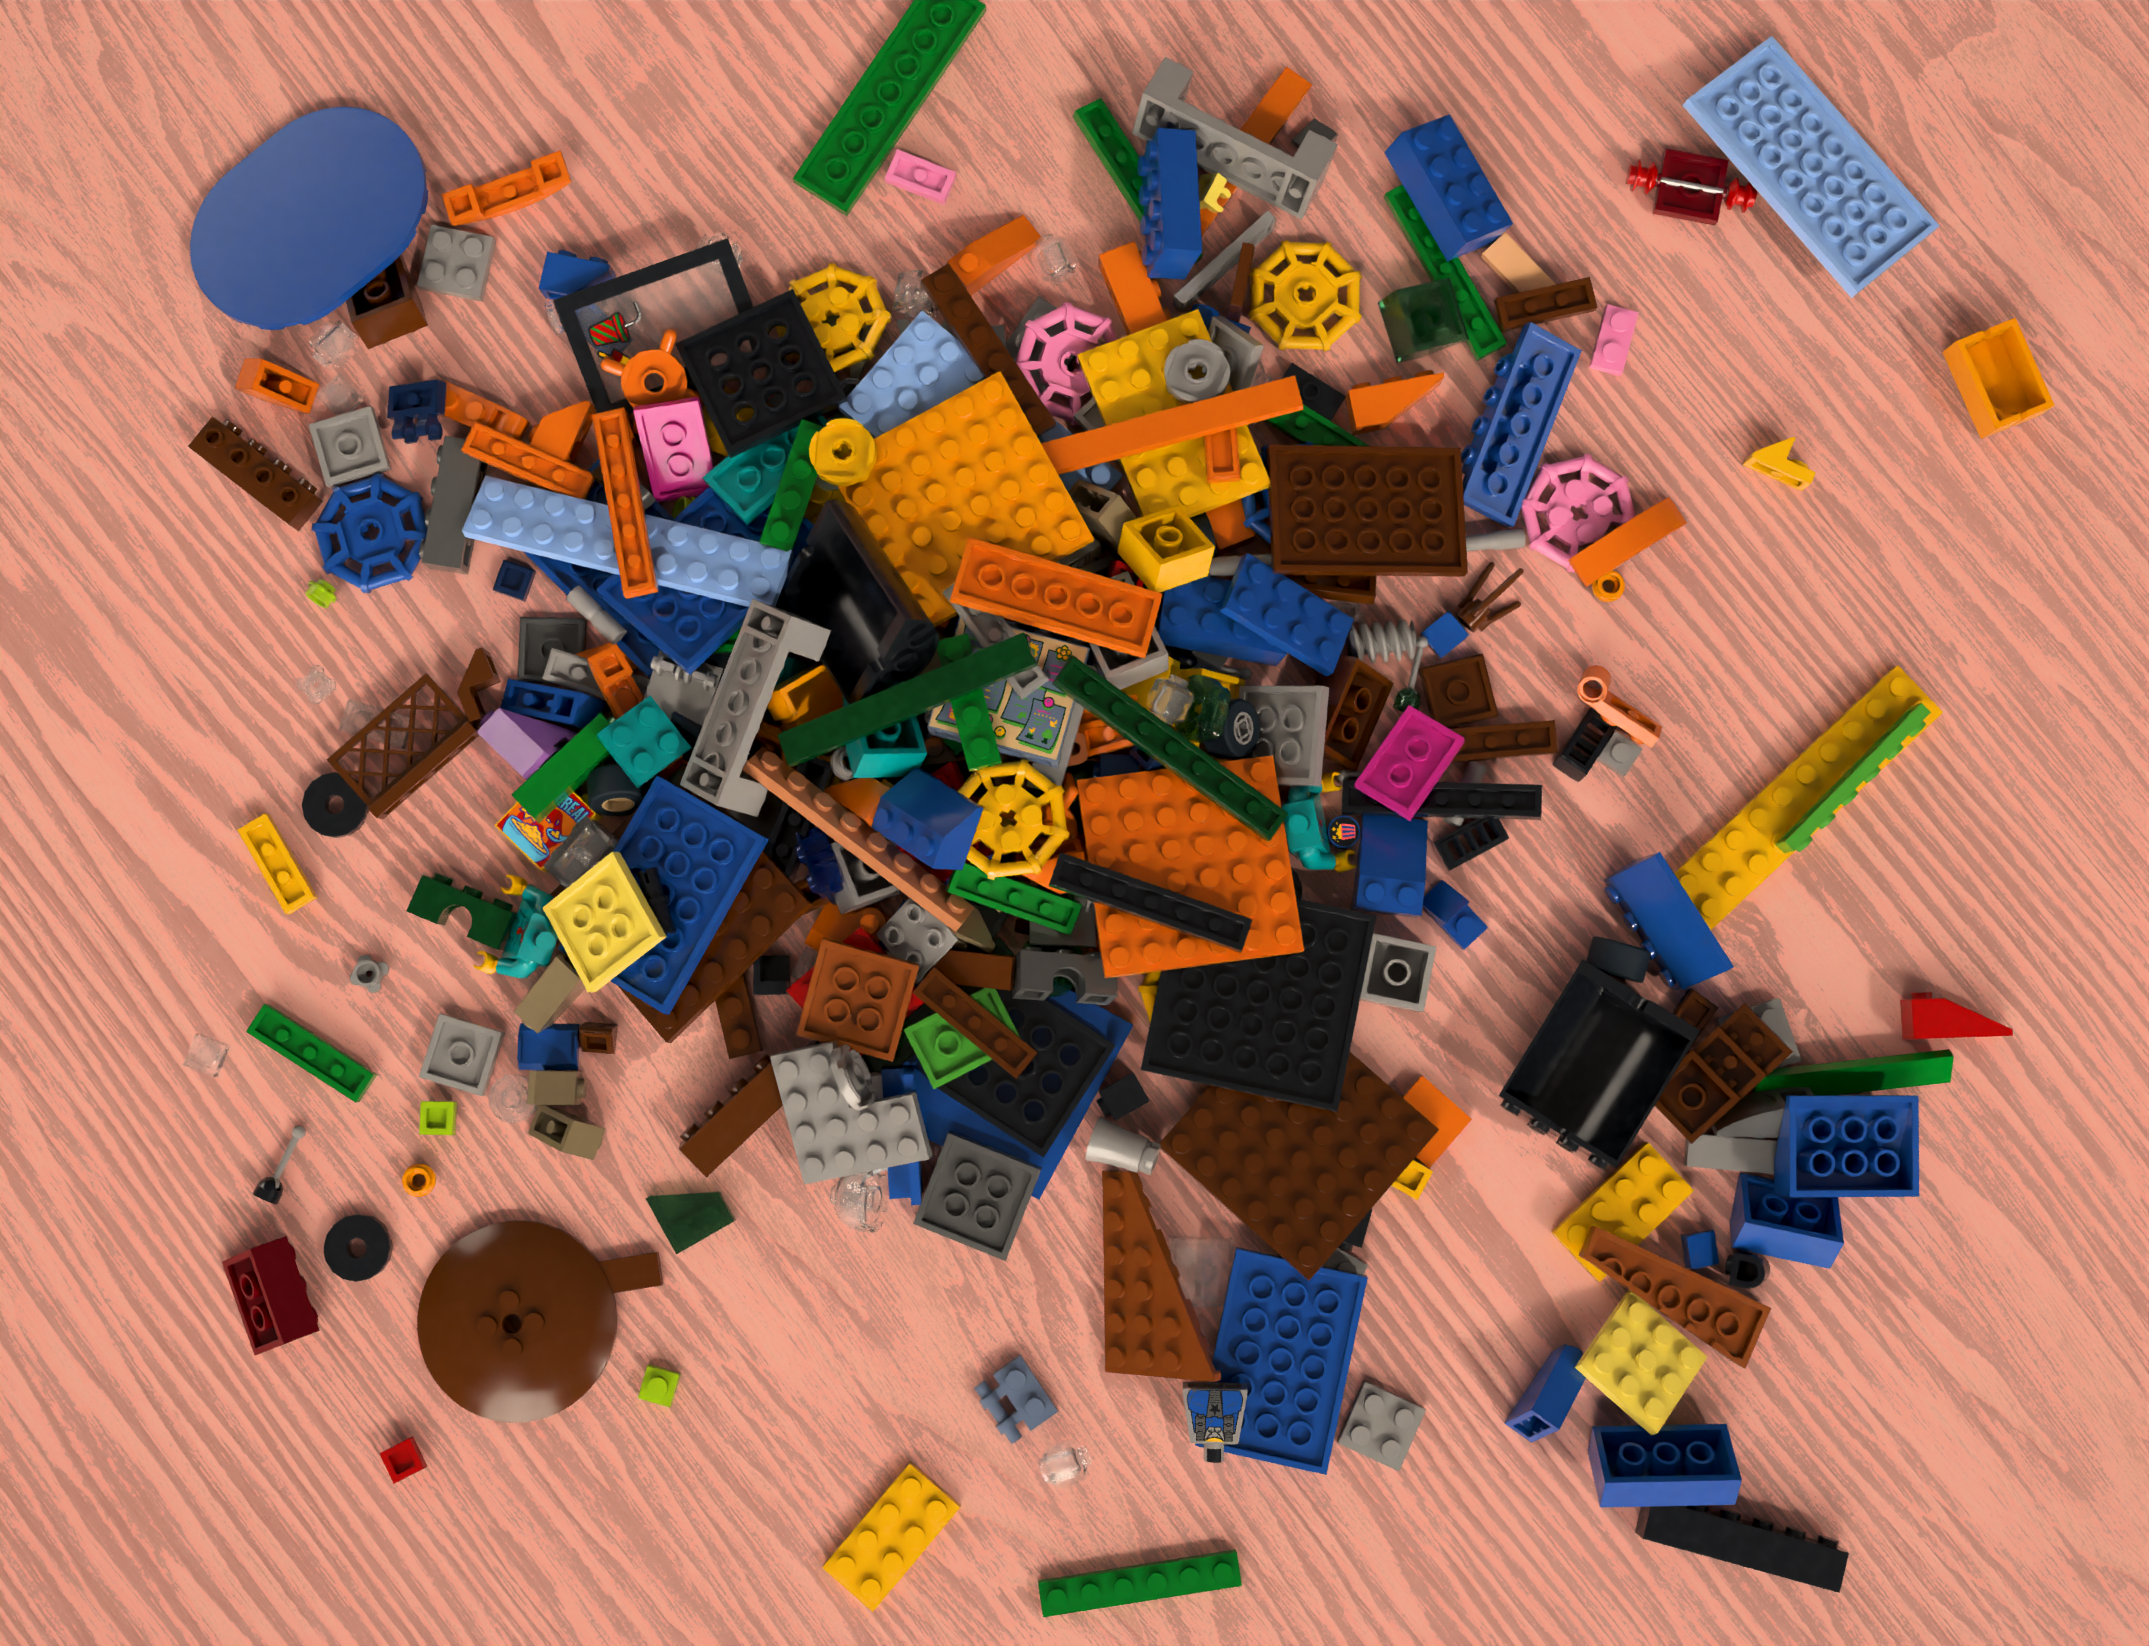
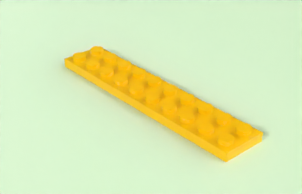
(1745, 847)

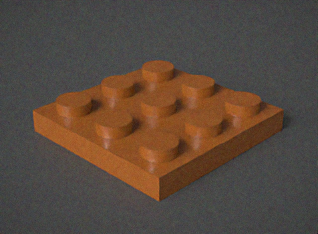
(858, 999)

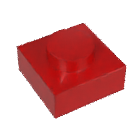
(403, 1459)

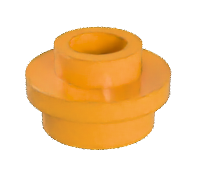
(1618, 587)
(410, 1185)

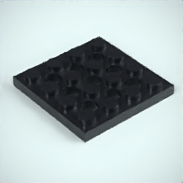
(753, 393)
(1057, 1106)

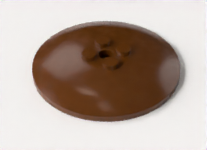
(563, 1314)

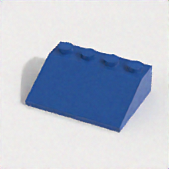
(1666, 922)
(1848, 1146)

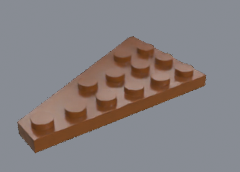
(1145, 1312)

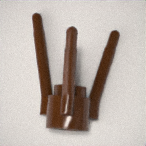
(1474, 614)

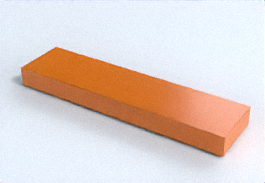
(527, 462)

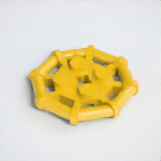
(846, 305)
(1304, 313)
(1028, 819)

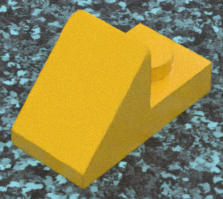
(1773, 463)

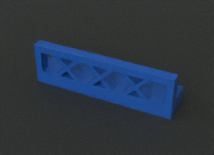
(904, 1179)

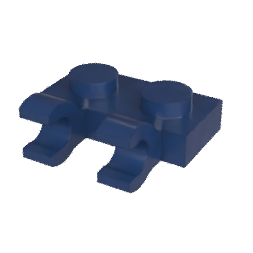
(420, 401)

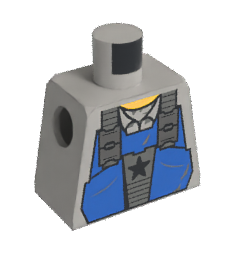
(1214, 1415)

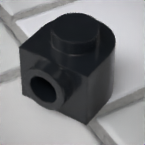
(1747, 1269)

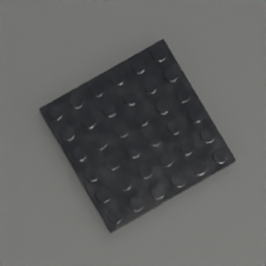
(1270, 1021)

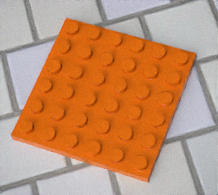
(1183, 842)

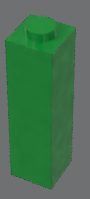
(564, 771)

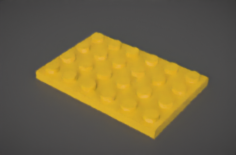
(1129, 384)

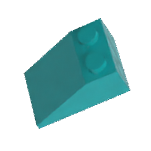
(887, 752)

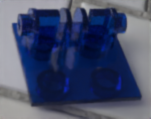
(824, 877)

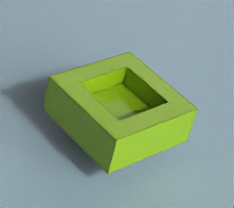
(437, 1118)
(659, 1385)

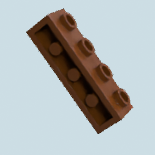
(255, 473)
(733, 1120)

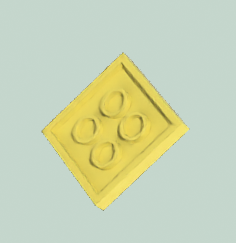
(604, 922)
(1641, 1362)

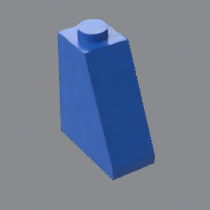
(1548, 1396)

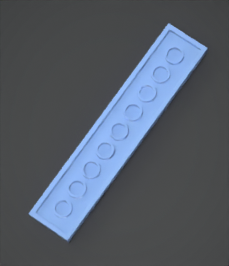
(582, 535)

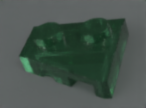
(690, 1216)

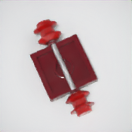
(1690, 186)

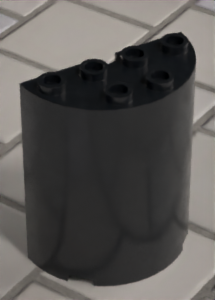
(860, 596)
(1597, 1066)

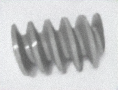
(1382, 640)

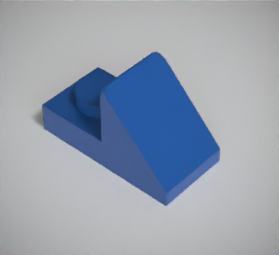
(1453, 914)

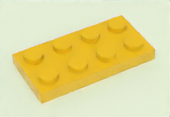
(1626, 1203)
(891, 1536)

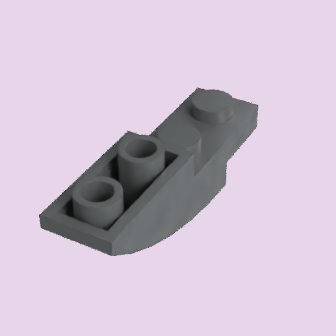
(1757, 1114)

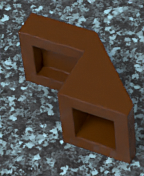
(478, 676)

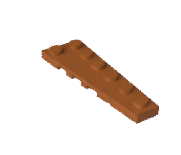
(1699, 1305)

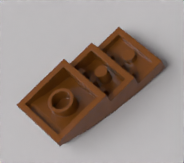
(1721, 1072)

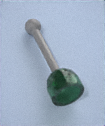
(1409, 695)

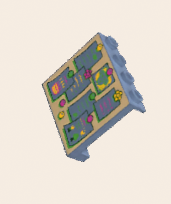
(1029, 726)

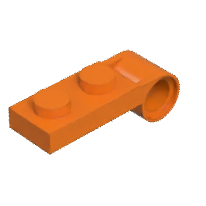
(468, 407)
(1615, 710)

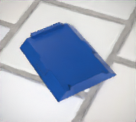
(550, 1049)

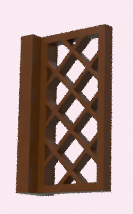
(420, 770)

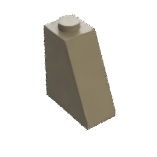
(1102, 512)
(550, 994)

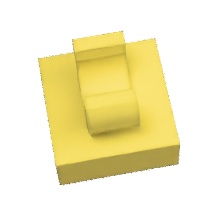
(1210, 188)

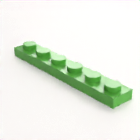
(1863, 770)

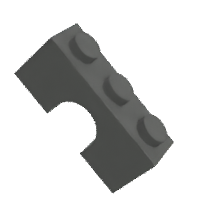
(1037, 969)

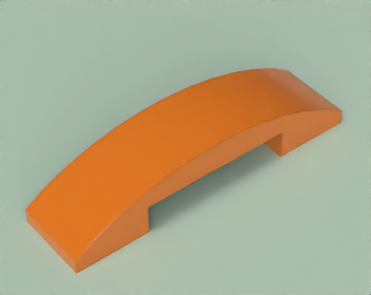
(508, 193)
(1627, 541)
(615, 681)

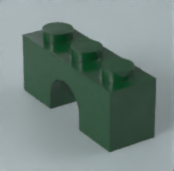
(436, 900)

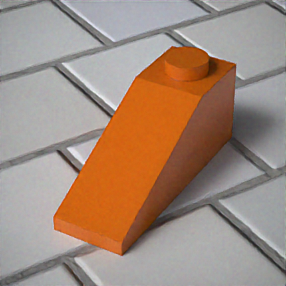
(993, 253)

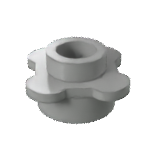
(360, 977)

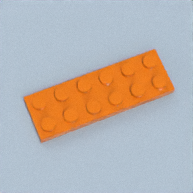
(1056, 597)

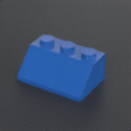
(928, 820)
(1785, 1226)

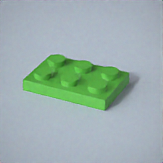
(945, 1050)

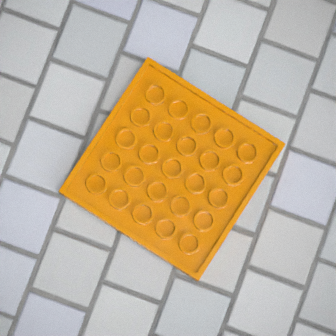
(961, 475)

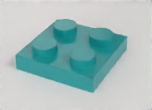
(643, 741)

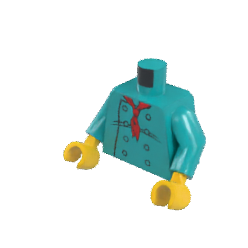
(1307, 827)
(530, 937)

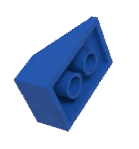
(1391, 866)

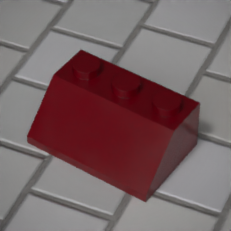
(271, 1295)

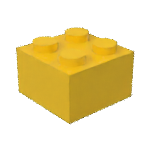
(1165, 549)

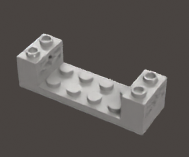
(1236, 155)
(741, 702)

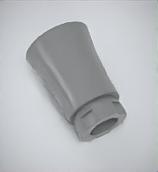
(1121, 1148)

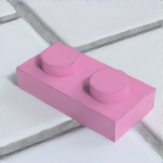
(920, 177)
(1613, 340)

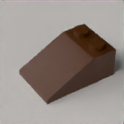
(387, 306)

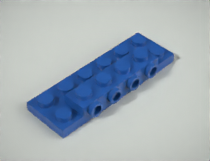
(1516, 423)

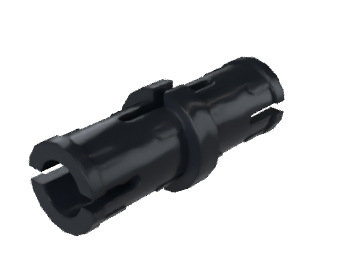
(656, 898)

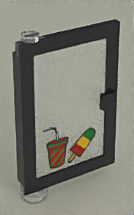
(638, 307)

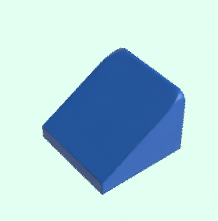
(1445, 634)
(1699, 1249)

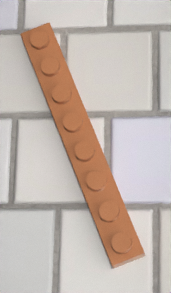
(858, 838)

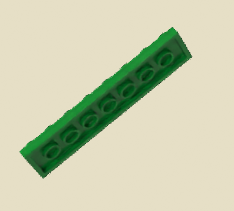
(886, 100)

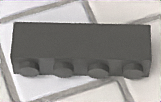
(453, 498)

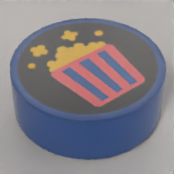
(1343, 832)

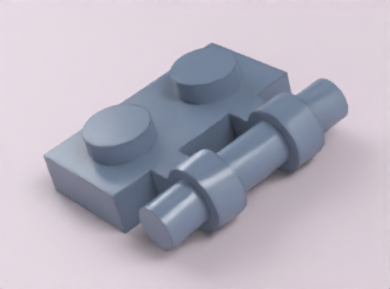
(1025, 1394)

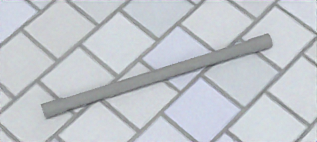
(1496, 540)

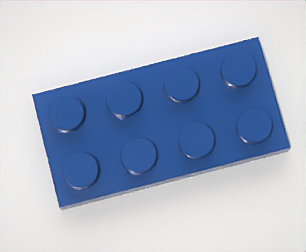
(1286, 615)

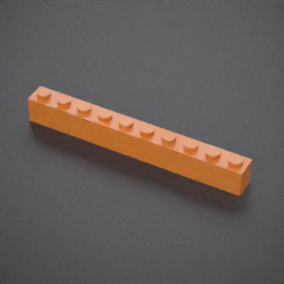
(1139, 309)

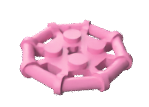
(1056, 350)
(1574, 494)

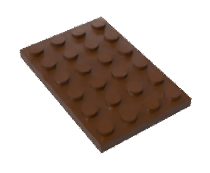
(1366, 511)

